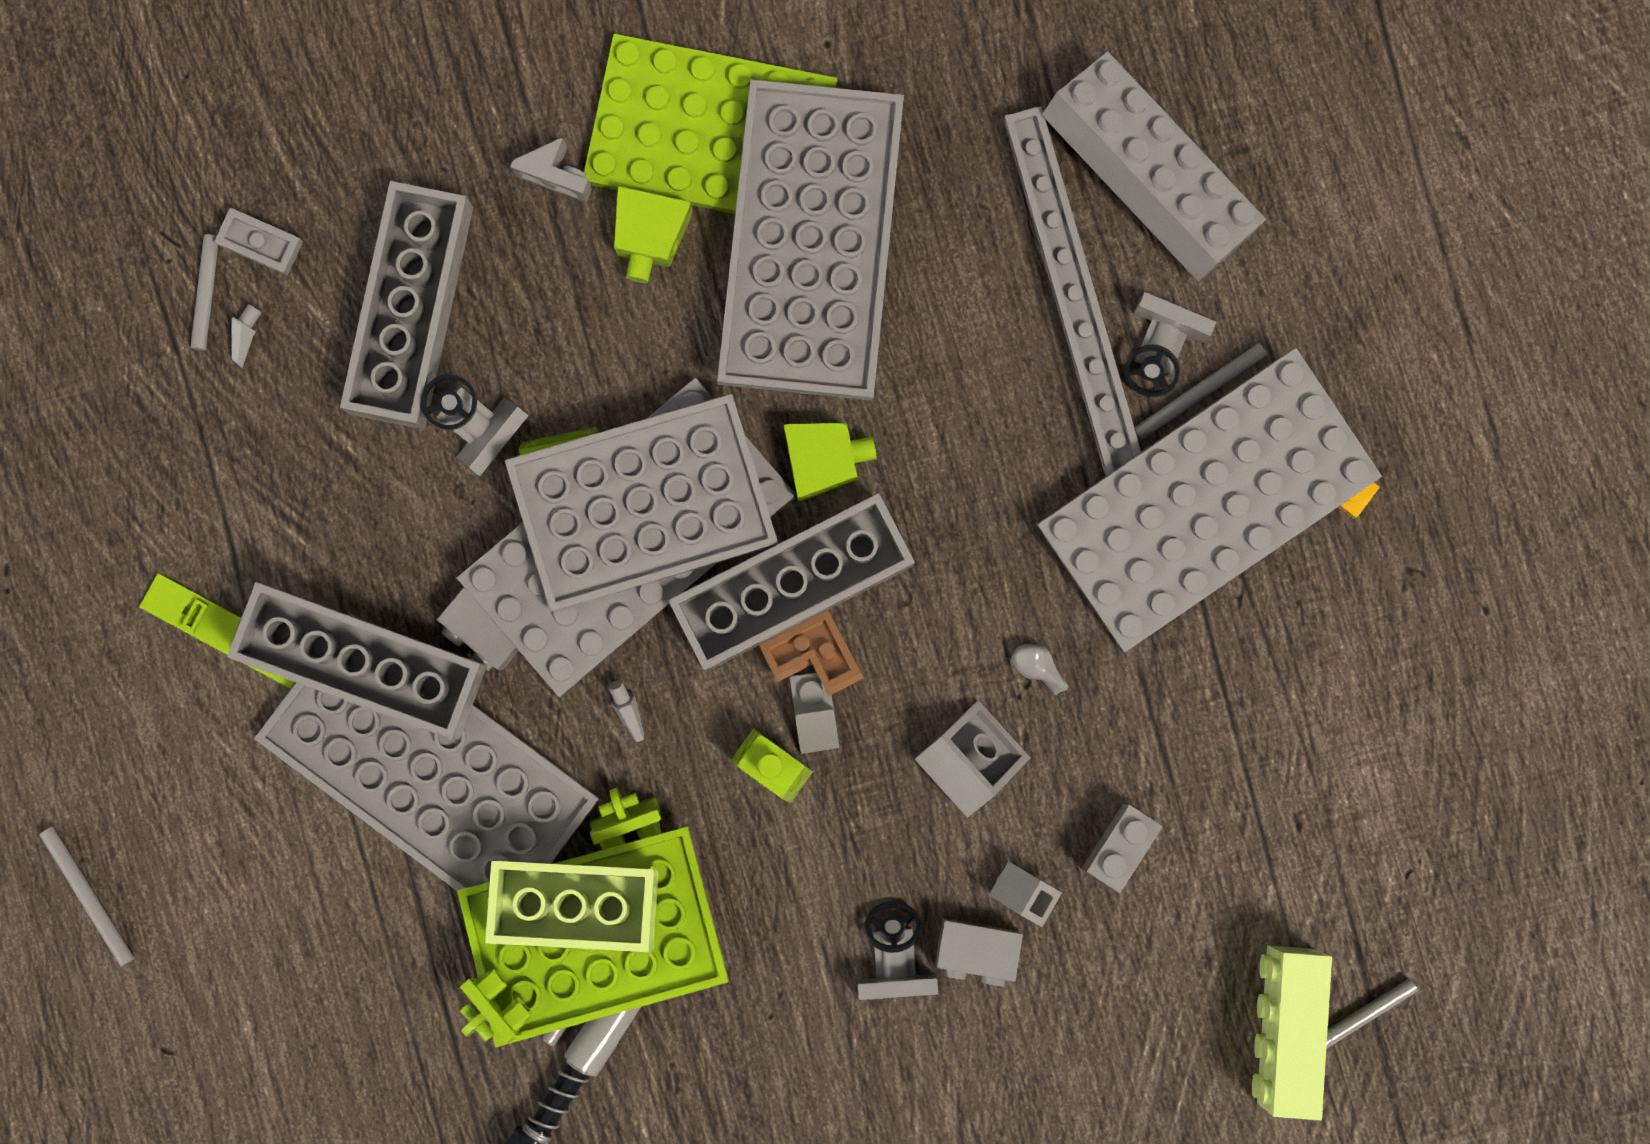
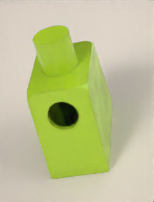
(648, 230)
(824, 456)
(771, 766)

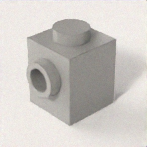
(1025, 894)

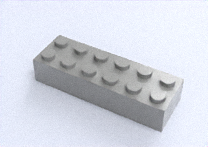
(1152, 166)
(406, 304)
(791, 582)
(357, 661)

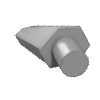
(242, 334)
(627, 710)

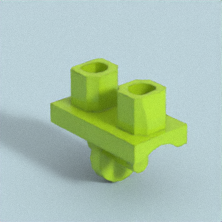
(623, 816)
(482, 994)

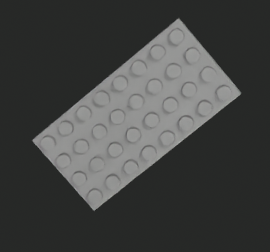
(811, 240)
(1209, 500)
(578, 638)
(432, 795)

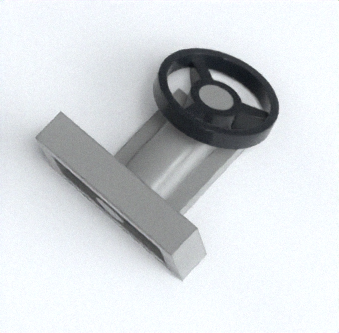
(1163, 342)
(471, 420)
(895, 957)

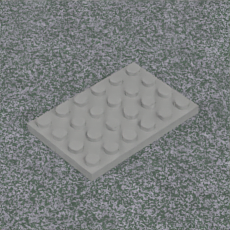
(641, 503)

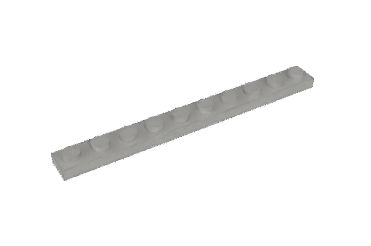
(1072, 288)

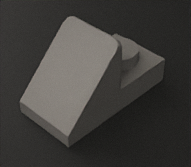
(543, 169)
(813, 714)

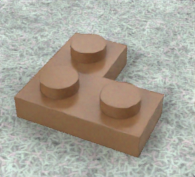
(815, 644)

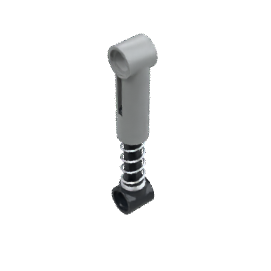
(584, 1058)

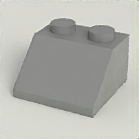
(973, 759)

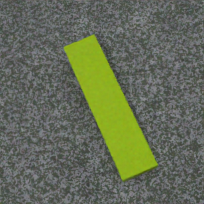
(196, 617)

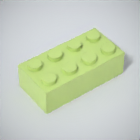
(572, 906)
(1292, 1032)

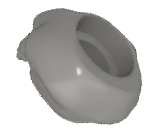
(1037, 663)

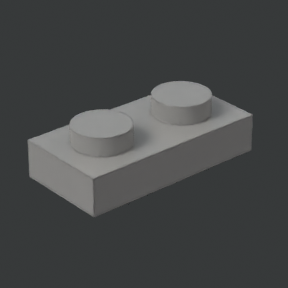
(258, 241)

